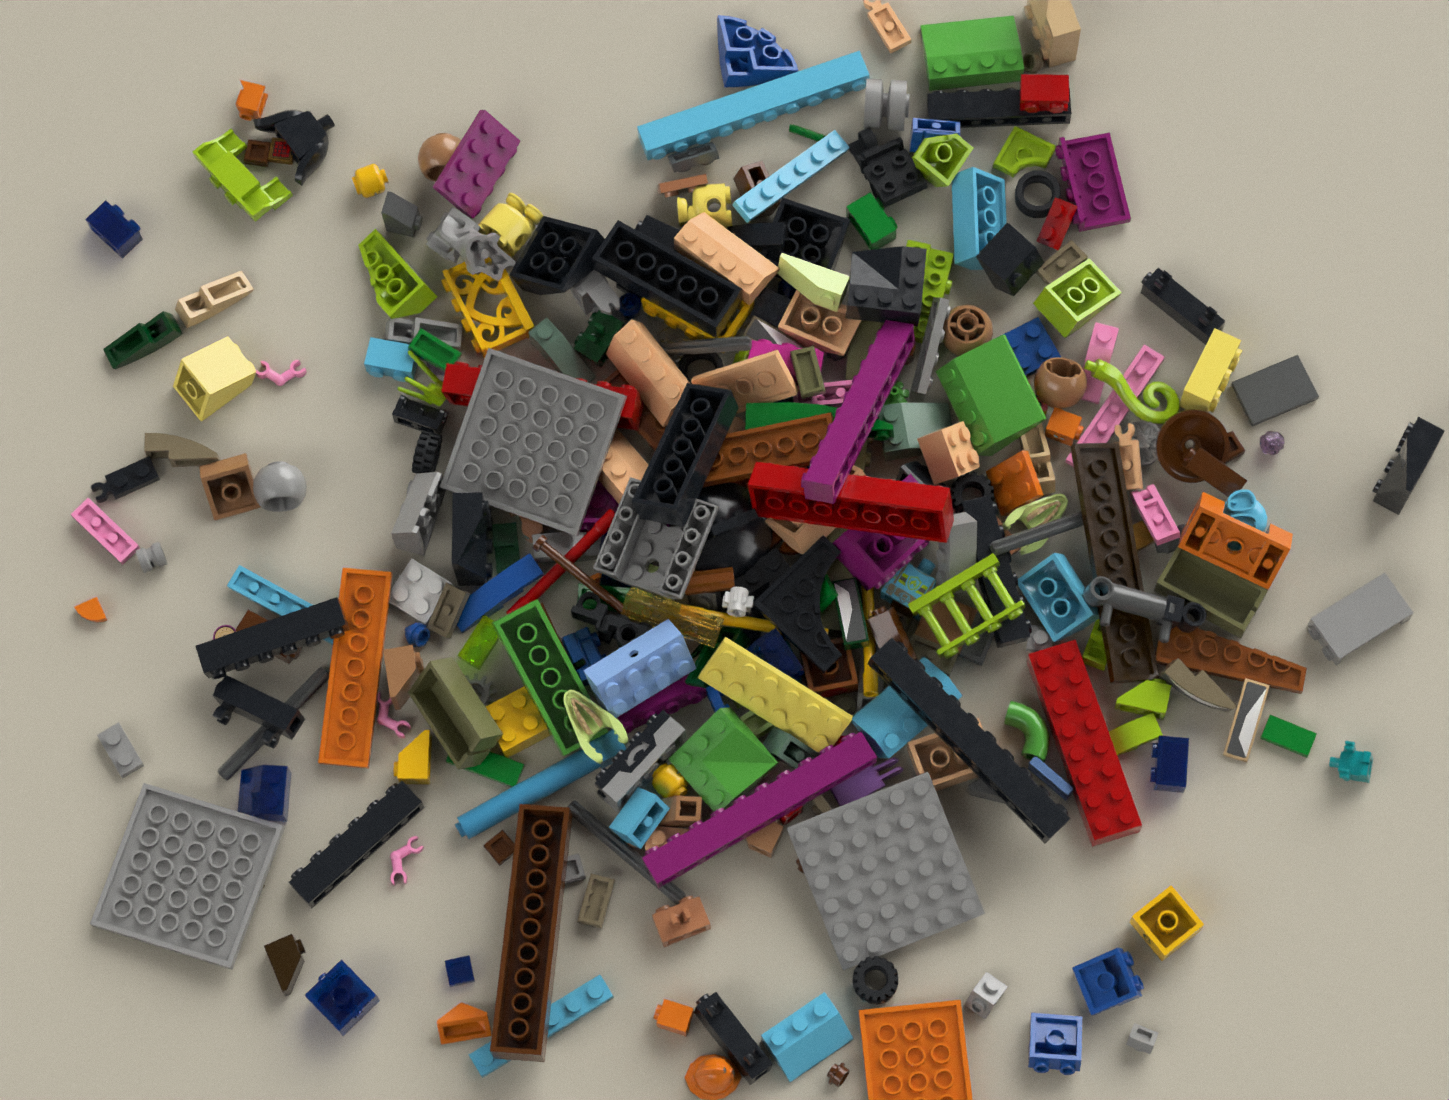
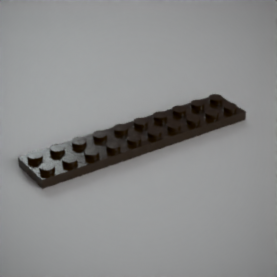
(1113, 556)

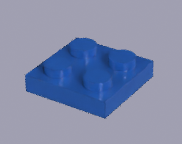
(1031, 345)

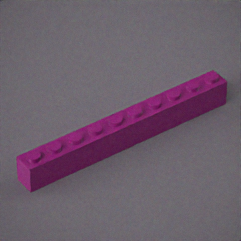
(858, 412)
(760, 809)

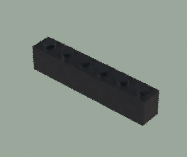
(988, 109)
(988, 530)
(272, 638)
(356, 844)

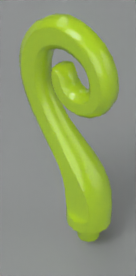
(1112, 376)

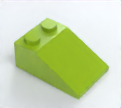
(1076, 297)

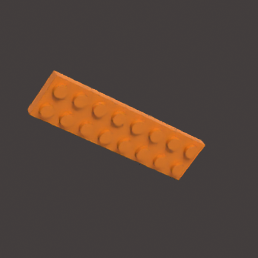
(356, 669)

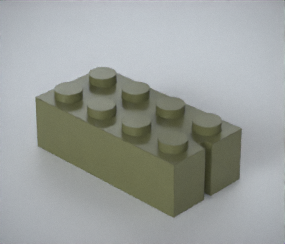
(1225, 596)
(455, 713)

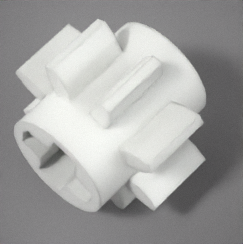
(737, 601)

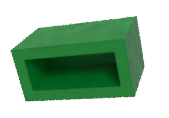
(871, 221)

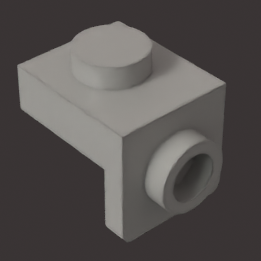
(985, 995)

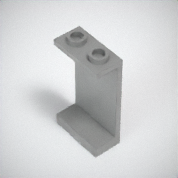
(1359, 618)

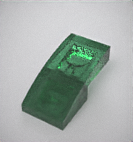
(505, 545)

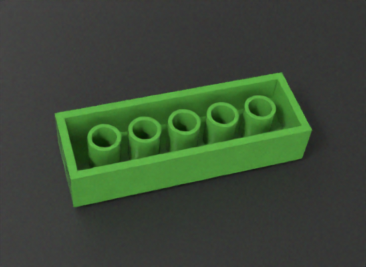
(542, 669)

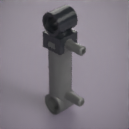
(1167, 610)

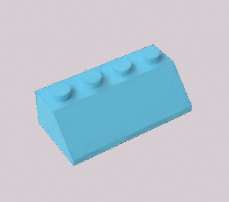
(977, 213)
(890, 722)

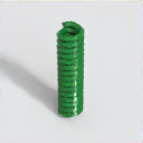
(805, 132)

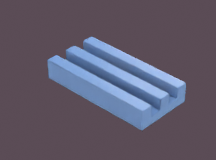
(1050, 778)

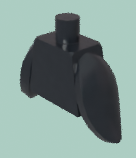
(303, 135)

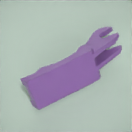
(865, 782)

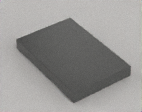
(1274, 390)

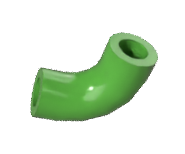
(1033, 728)

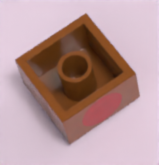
(837, 680)

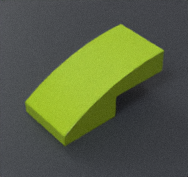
(1094, 652)
(1135, 733)

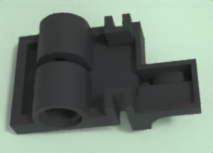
(887, 168)
(608, 625)

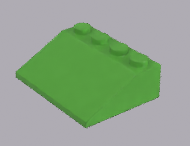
(972, 53)
(991, 395)

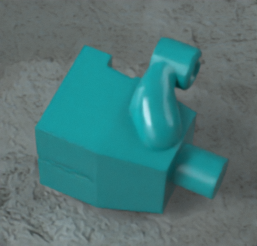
(1353, 764)

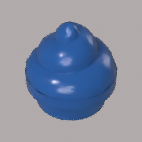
(417, 634)

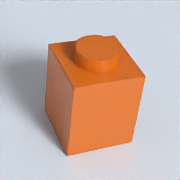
(1064, 427)
(674, 1017)

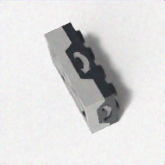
(638, 762)

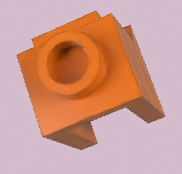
(251, 100)

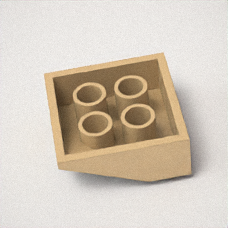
(1055, 28)

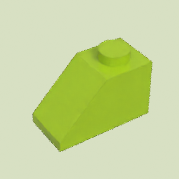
(1146, 699)

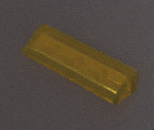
(656, 609)

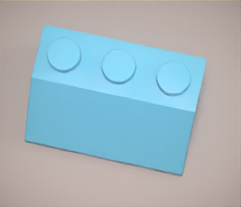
(1057, 597)
(807, 1037)

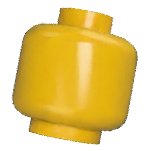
(370, 180)
(669, 781)

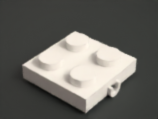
(417, 591)

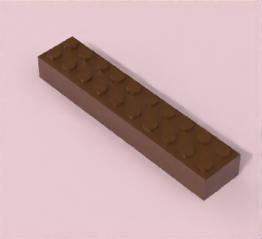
(531, 933)

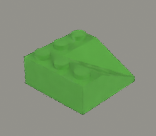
(723, 760)

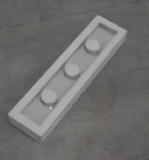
(928, 354)

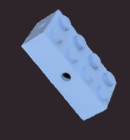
(640, 669)

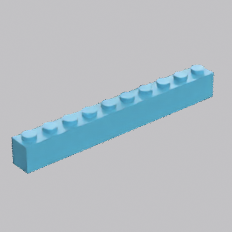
(753, 106)

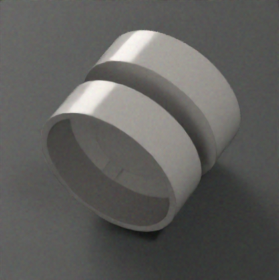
(891, 105)

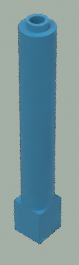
(538, 786)

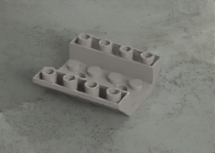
(638, 542)

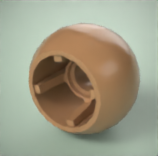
(436, 153)
(966, 315)
(1060, 382)

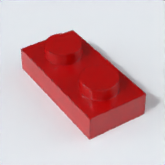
(1056, 223)

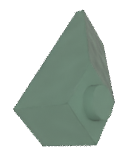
(558, 351)

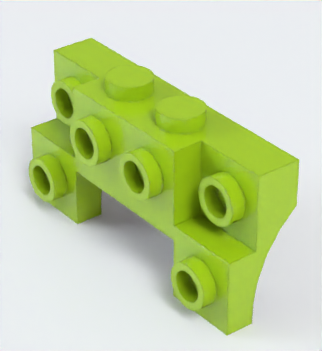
(236, 180)
(936, 282)

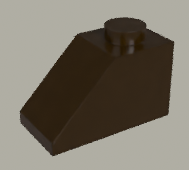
(286, 961)

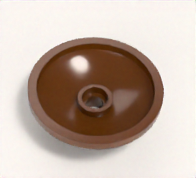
(1192, 425)

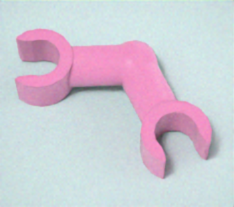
(281, 379)
(384, 720)
(396, 858)

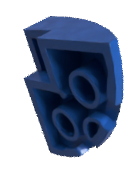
(750, 54)

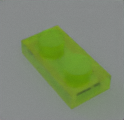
(479, 644)

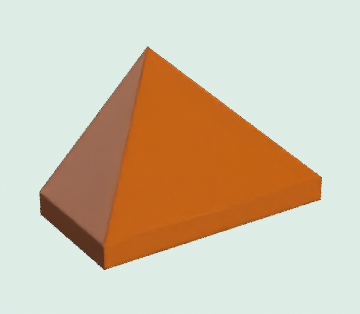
(463, 1024)

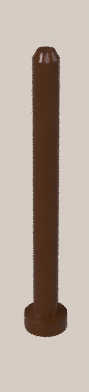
(541, 544)

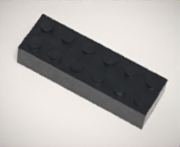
(667, 279)
(685, 454)

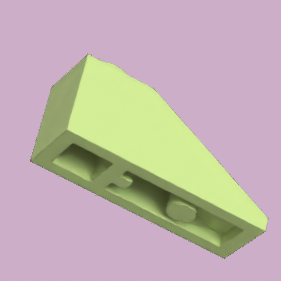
(815, 282)

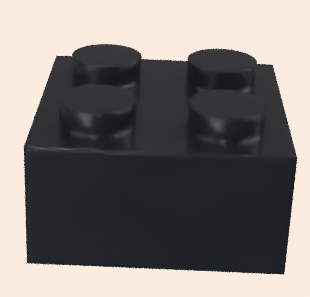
(770, 307)

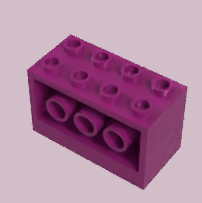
(876, 556)

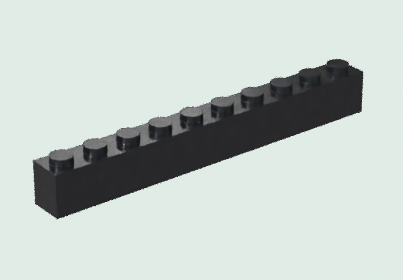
(969, 740)

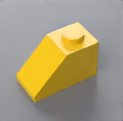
(415, 761)

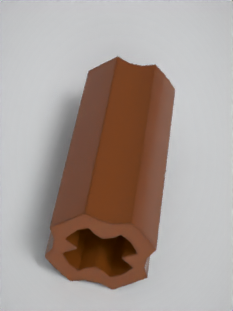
(711, 581)

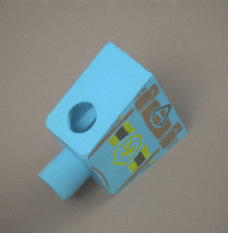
(910, 584)

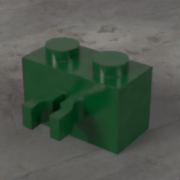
(597, 337)

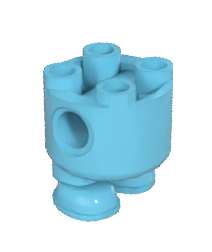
(1245, 508)

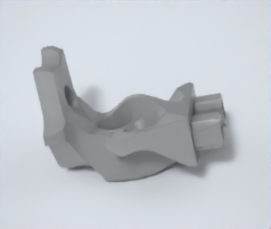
(460, 236)

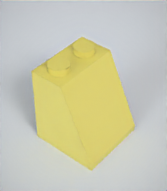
(213, 377)

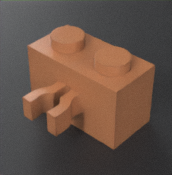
(681, 920)

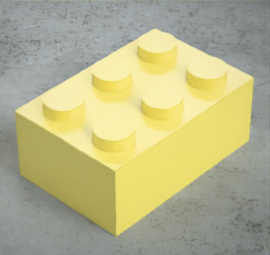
(1211, 372)

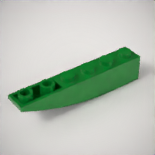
(772, 413)

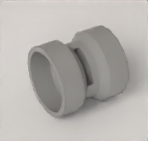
(151, 557)

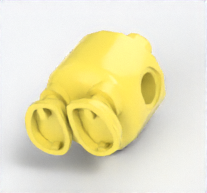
(702, 198)
(510, 224)

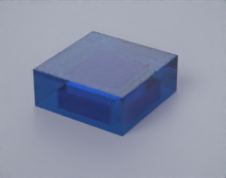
(459, 971)

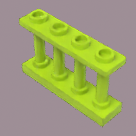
(966, 581)

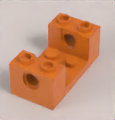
(1211, 530)

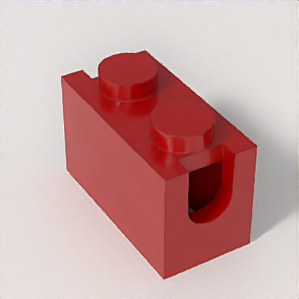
(1044, 93)

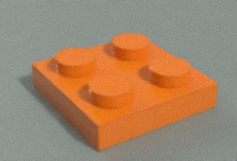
(1014, 482)

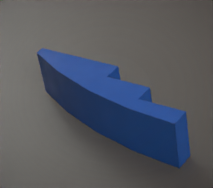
(498, 591)

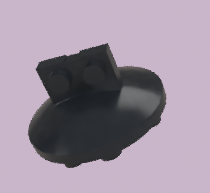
(737, 534)

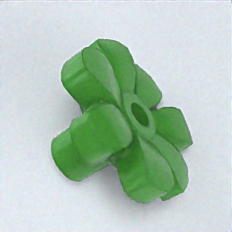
(897, 394)

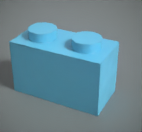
(389, 359)
(639, 817)

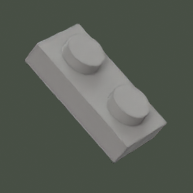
(120, 750)

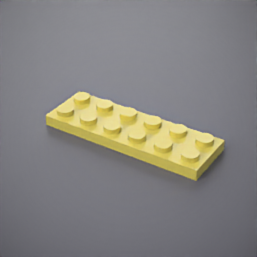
(774, 696)

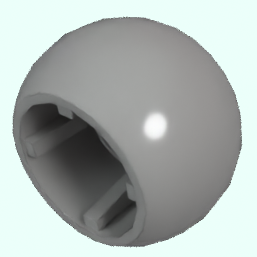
(279, 487)

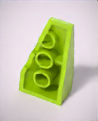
(396, 284)

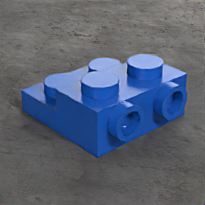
(1108, 980)
(1055, 1043)

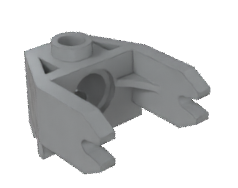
(595, 294)

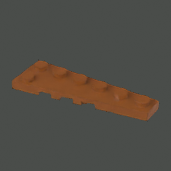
(1229, 660)

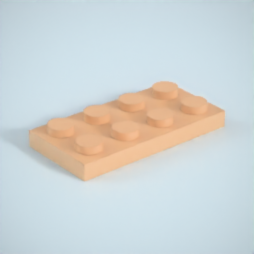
(753, 380)

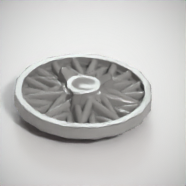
(1146, 434)

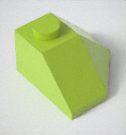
(941, 158)

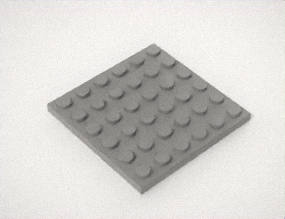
(533, 441)
(885, 870)
(187, 876)

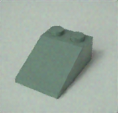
(909, 423)

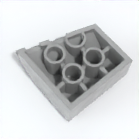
(419, 513)

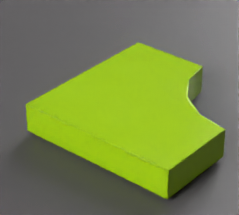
(1023, 151)

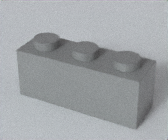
(960, 549)

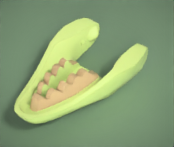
(1036, 514)
(588, 720)

